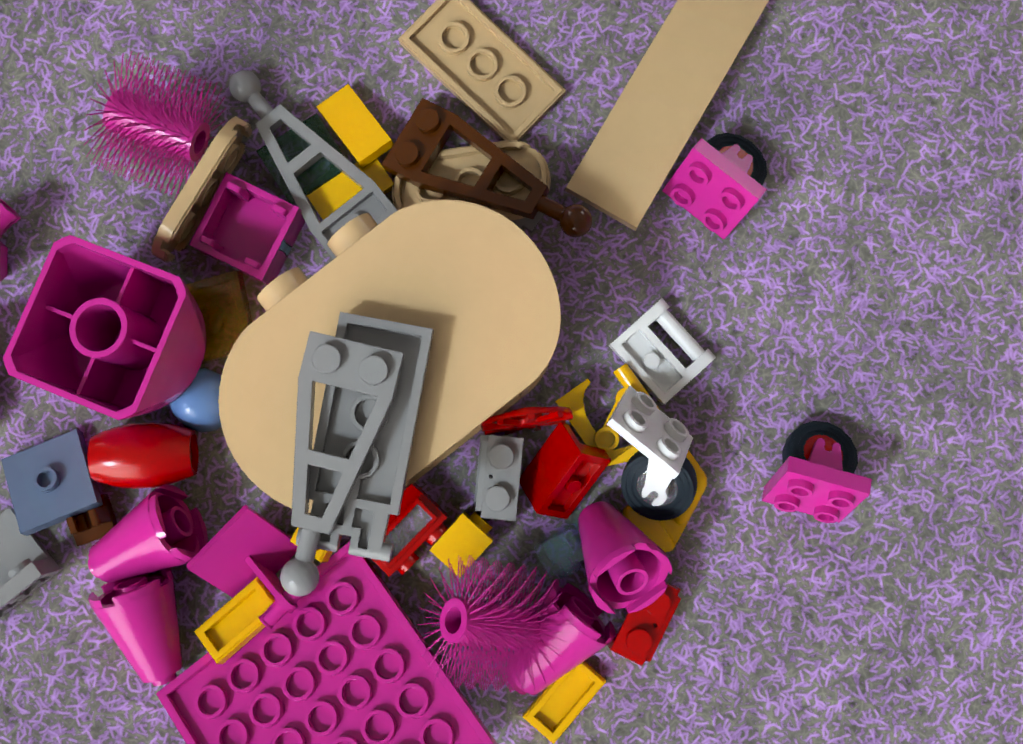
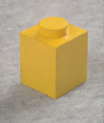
(463, 538)

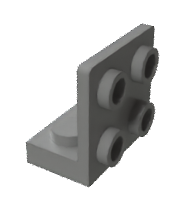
(23, 563)

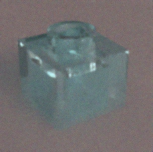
(560, 553)

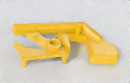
(665, 532)

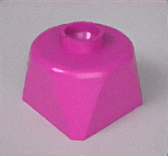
(107, 332)

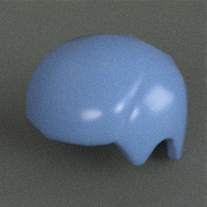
(199, 403)

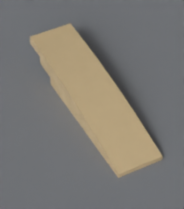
(662, 106)

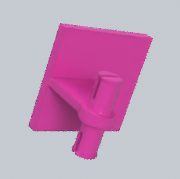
(246, 550)

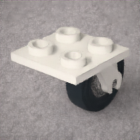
(659, 476)

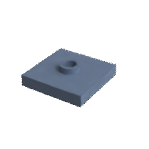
(51, 482)

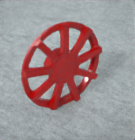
(526, 418)

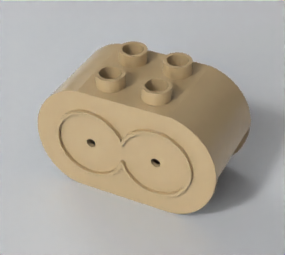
(422, 266)

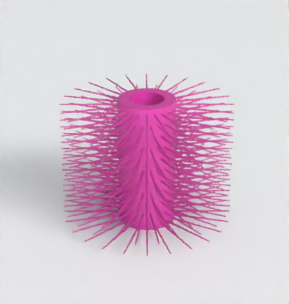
(155, 124)
(491, 625)

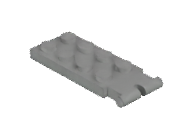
(341, 421)

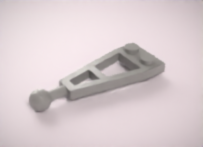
(246, 88)
(349, 367)

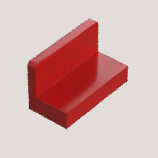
(562, 473)

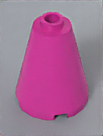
(150, 537)
(620, 560)
(143, 623)
(583, 635)

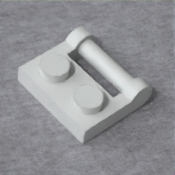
(653, 360)

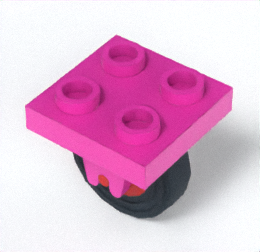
(719, 181)
(818, 474)

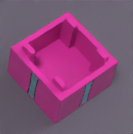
(248, 229)

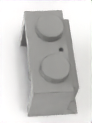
(498, 477)

